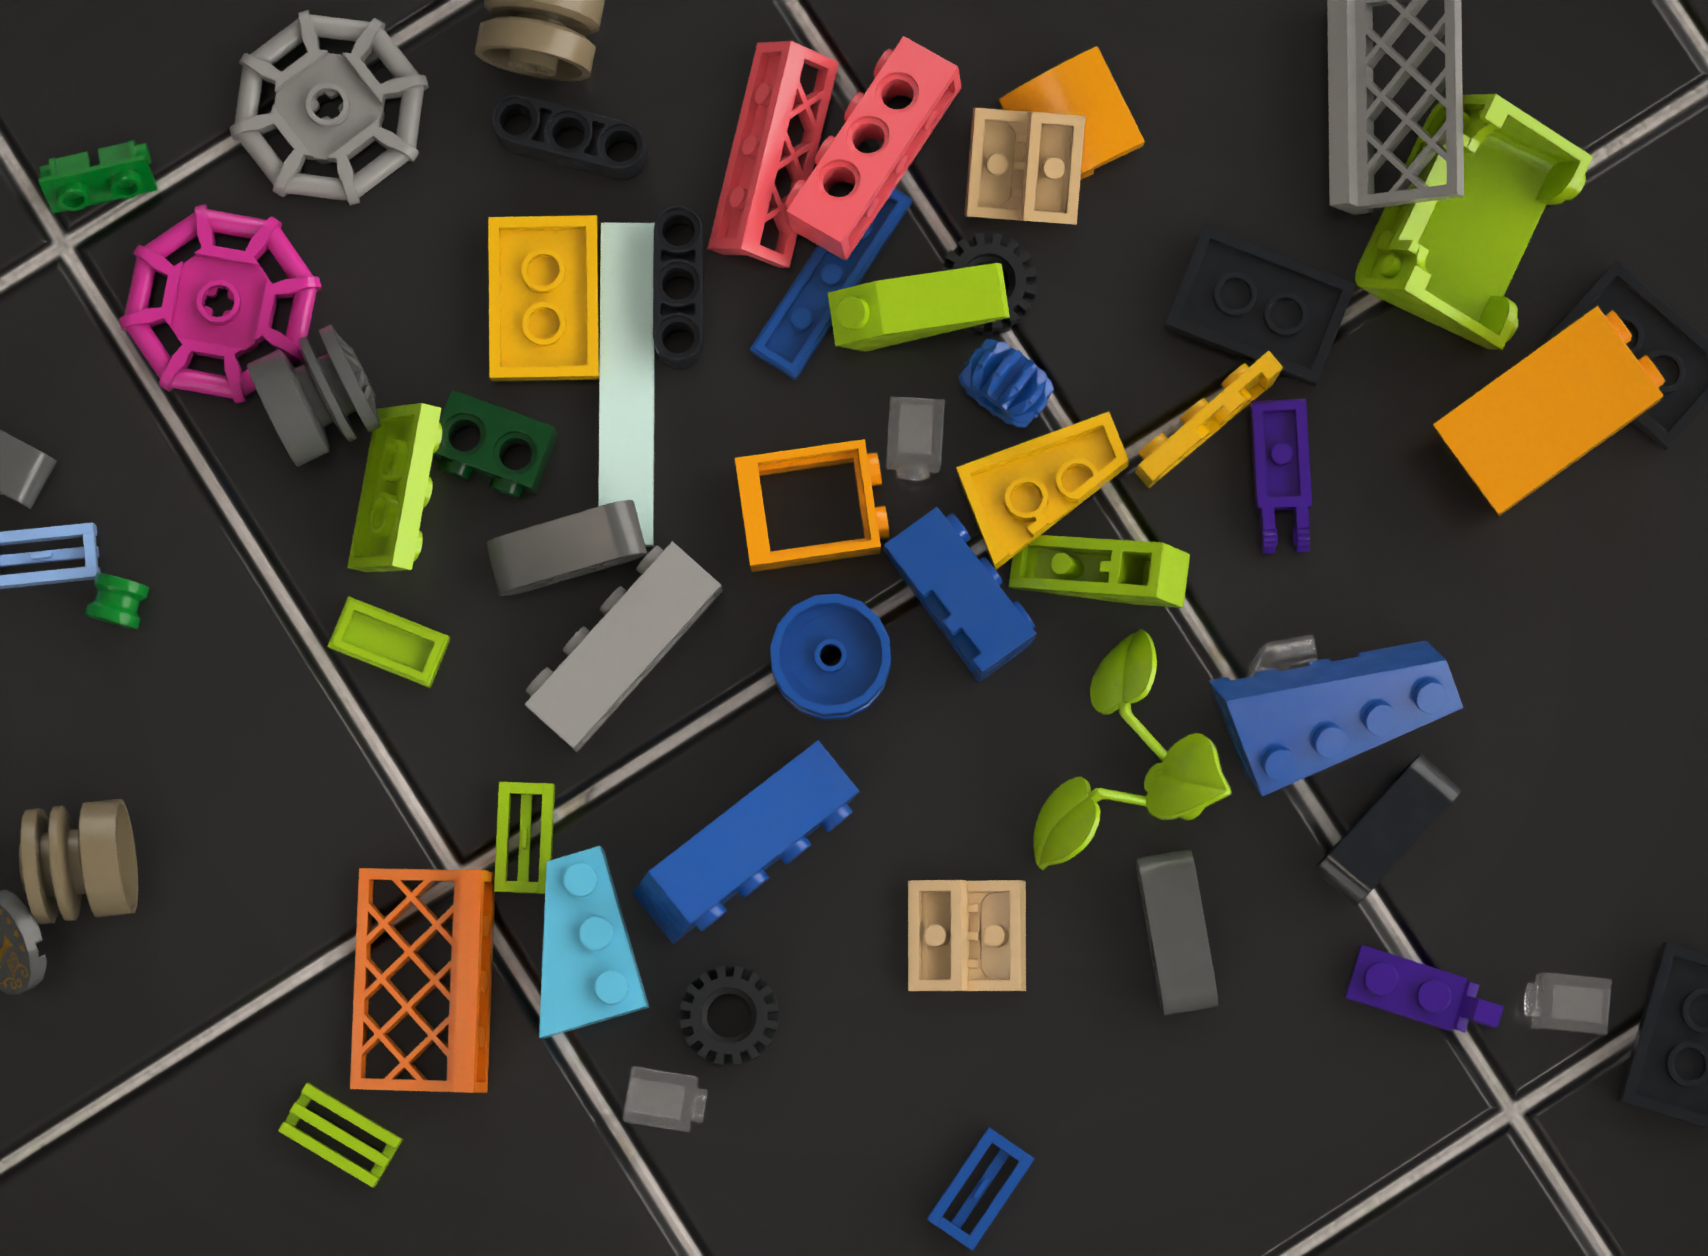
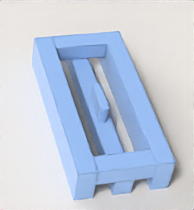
(89, 552)

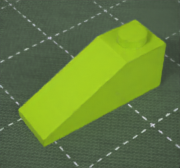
(917, 306)
(1103, 570)

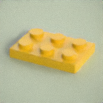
(543, 298)

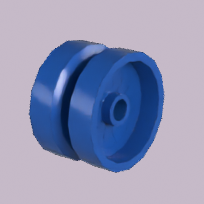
(839, 689)

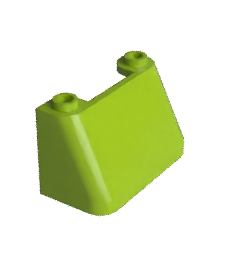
(1459, 254)

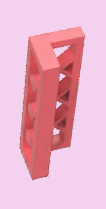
(764, 147)

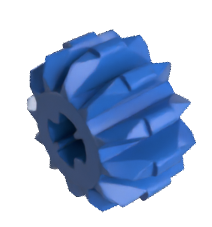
(1006, 383)

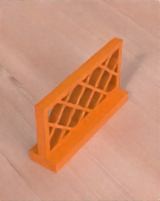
(469, 980)

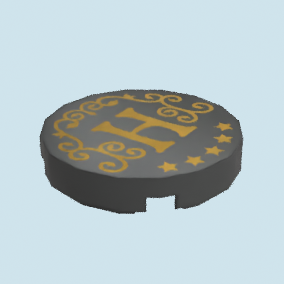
(19, 958)

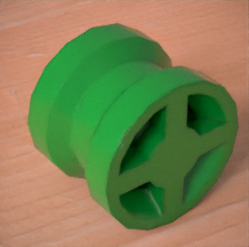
(117, 601)

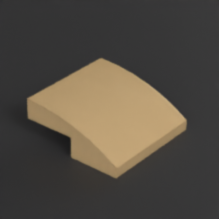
(1024, 166)
(966, 935)

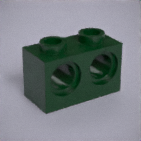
(498, 431)

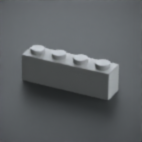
(623, 646)

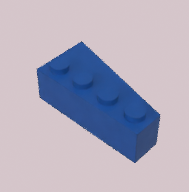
(1331, 710)

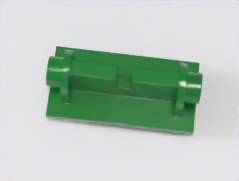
(73, 184)

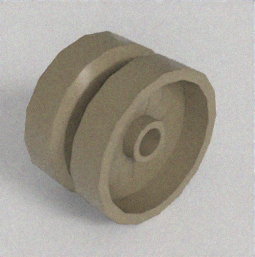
(540, 37)

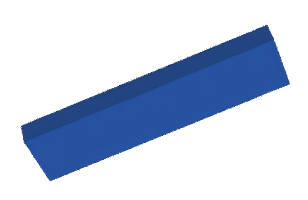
(805, 311)

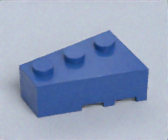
(961, 593)

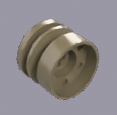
(67, 862)

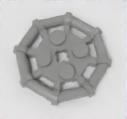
(327, 138)

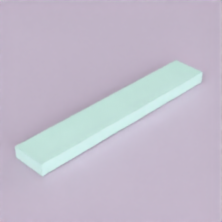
(627, 370)

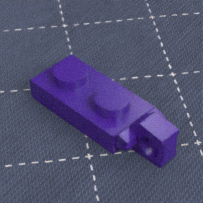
(1418, 992)

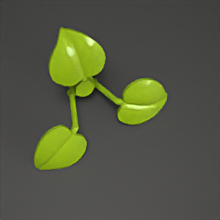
(1176, 787)

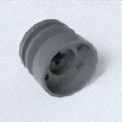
(314, 395)

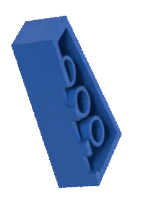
(745, 841)

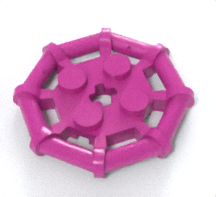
(201, 277)

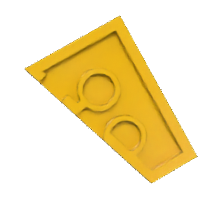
(1207, 418)
(1039, 482)

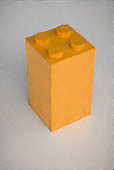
(1551, 409)

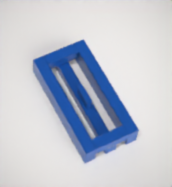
(1006, 1149)

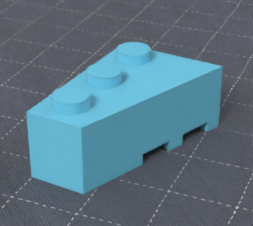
(586, 947)

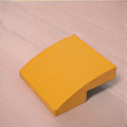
(1084, 89)

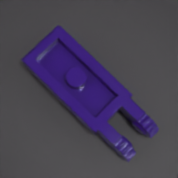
(1281, 468)

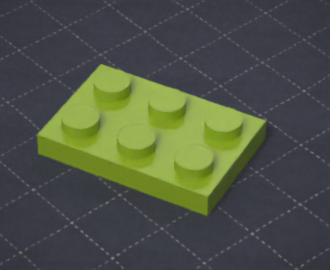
(395, 489)

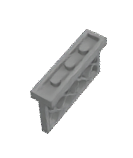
(1354, 112)

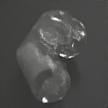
(1284, 653)

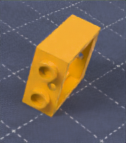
(866, 474)

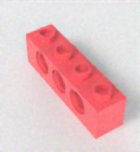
(842, 221)

